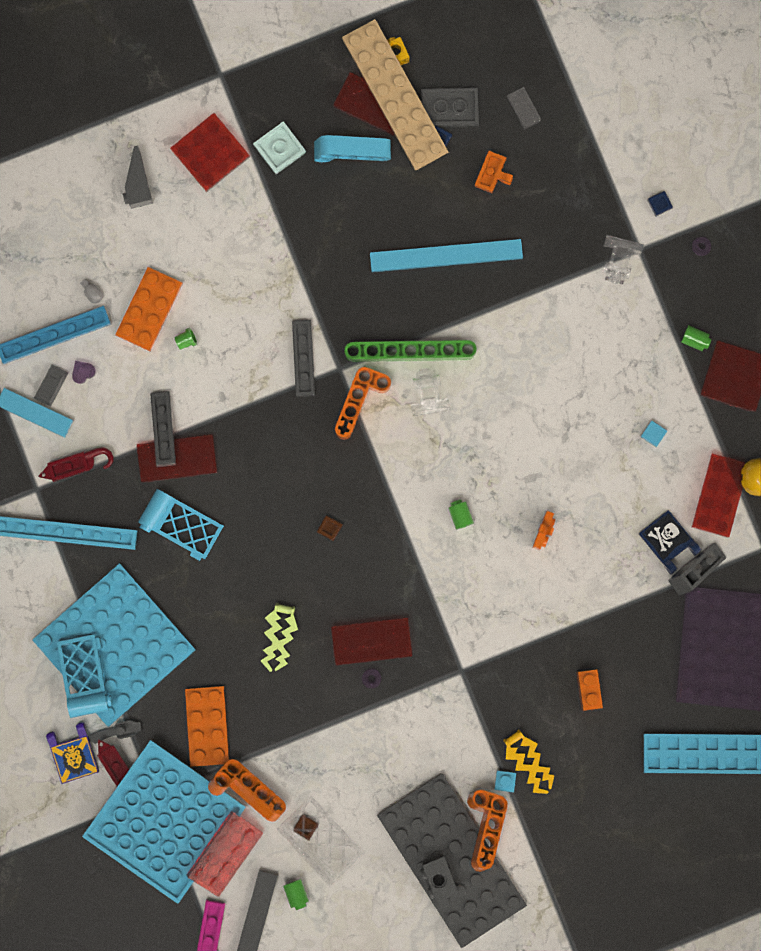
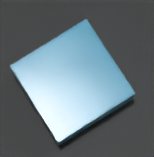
(653, 433)

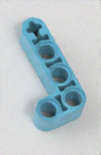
(356, 148)

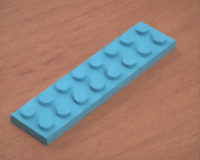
(702, 753)

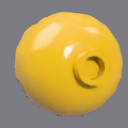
(752, 477)

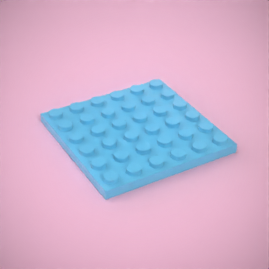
(134, 635)
(160, 820)

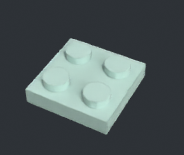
(279, 148)

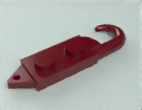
(75, 464)
(112, 761)

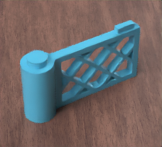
(159, 509)
(84, 701)

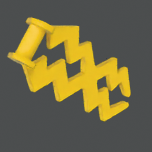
(534, 768)

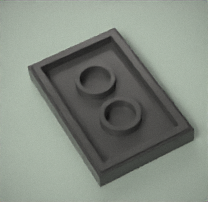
(451, 106)

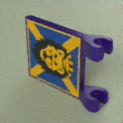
(73, 758)

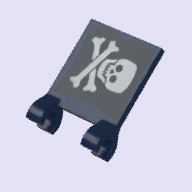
(668, 540)

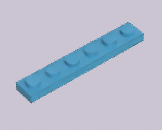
(54, 335)

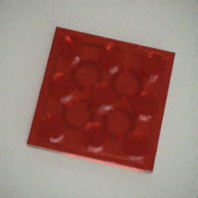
(210, 152)
(733, 377)

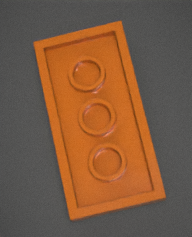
(149, 309)
(207, 726)

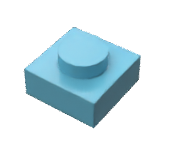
(505, 781)

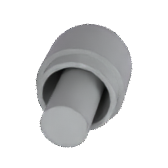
(92, 292)

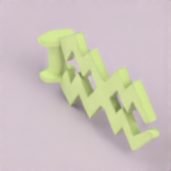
(276, 644)

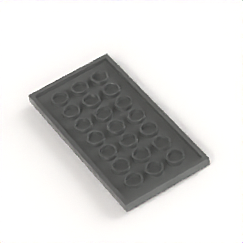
(437, 825)

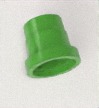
(186, 339)

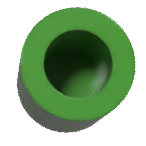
(696, 338)
(460, 514)
(296, 894)

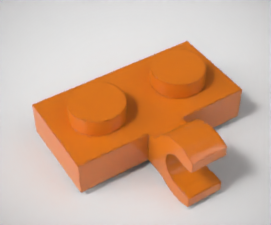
(492, 172)
(545, 528)

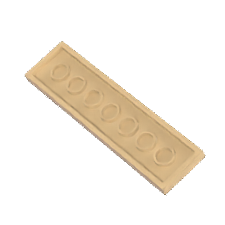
(395, 95)

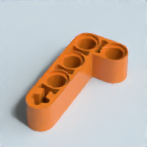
(357, 404)
(270, 811)
(485, 831)

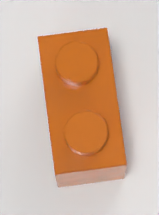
(589, 690)

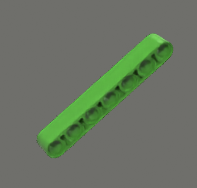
(419, 346)

